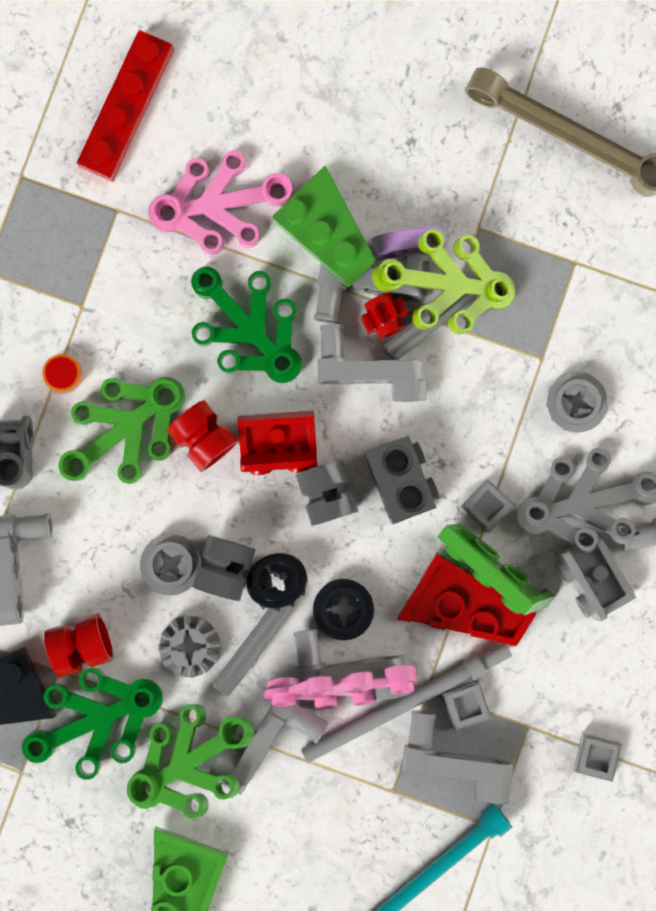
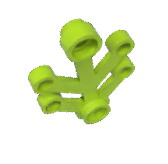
(451, 282)

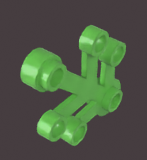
(127, 425)
(185, 763)

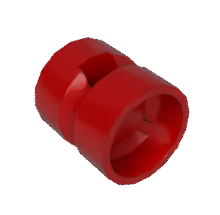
(202, 435)
(74, 646)

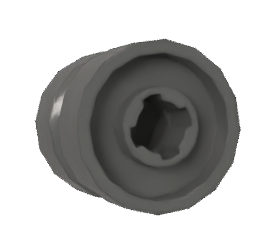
(323, 479)
(224, 568)

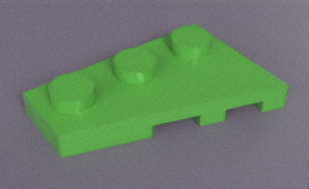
(325, 228)
(506, 579)
(184, 872)

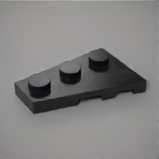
(21, 690)

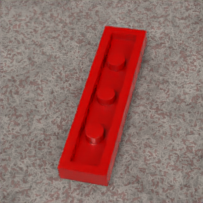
(125, 105)

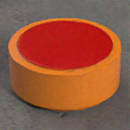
(62, 373)

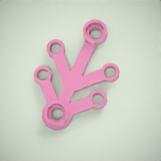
(214, 203)
(324, 691)

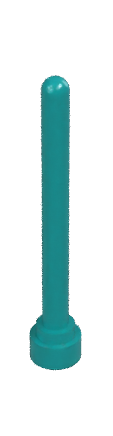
(490, 825)

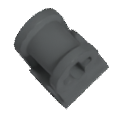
(16, 446)

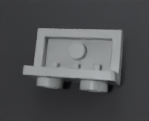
(596, 579)

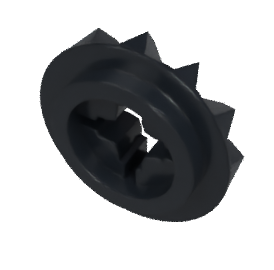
(284, 567)
(356, 622)

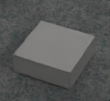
(487, 506)
(466, 705)
(597, 757)

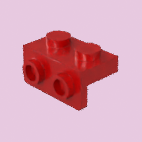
(277, 442)

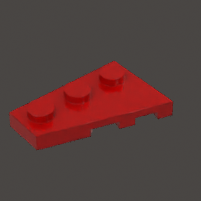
(458, 602)

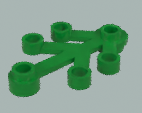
(250, 329)
(98, 718)

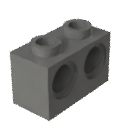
(391, 483)

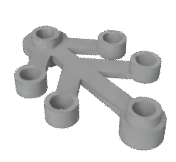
(583, 504)

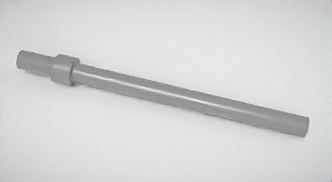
(473, 667)

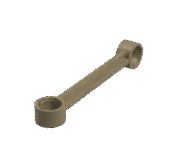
(493, 91)

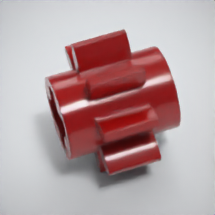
(384, 315)

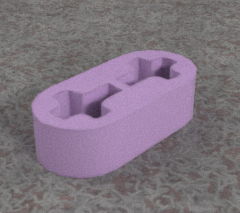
(401, 243)

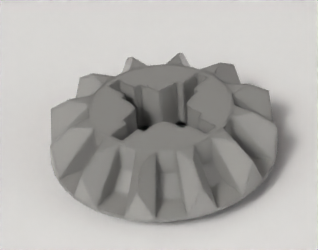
(593, 396)
(152, 562)
(200, 632)

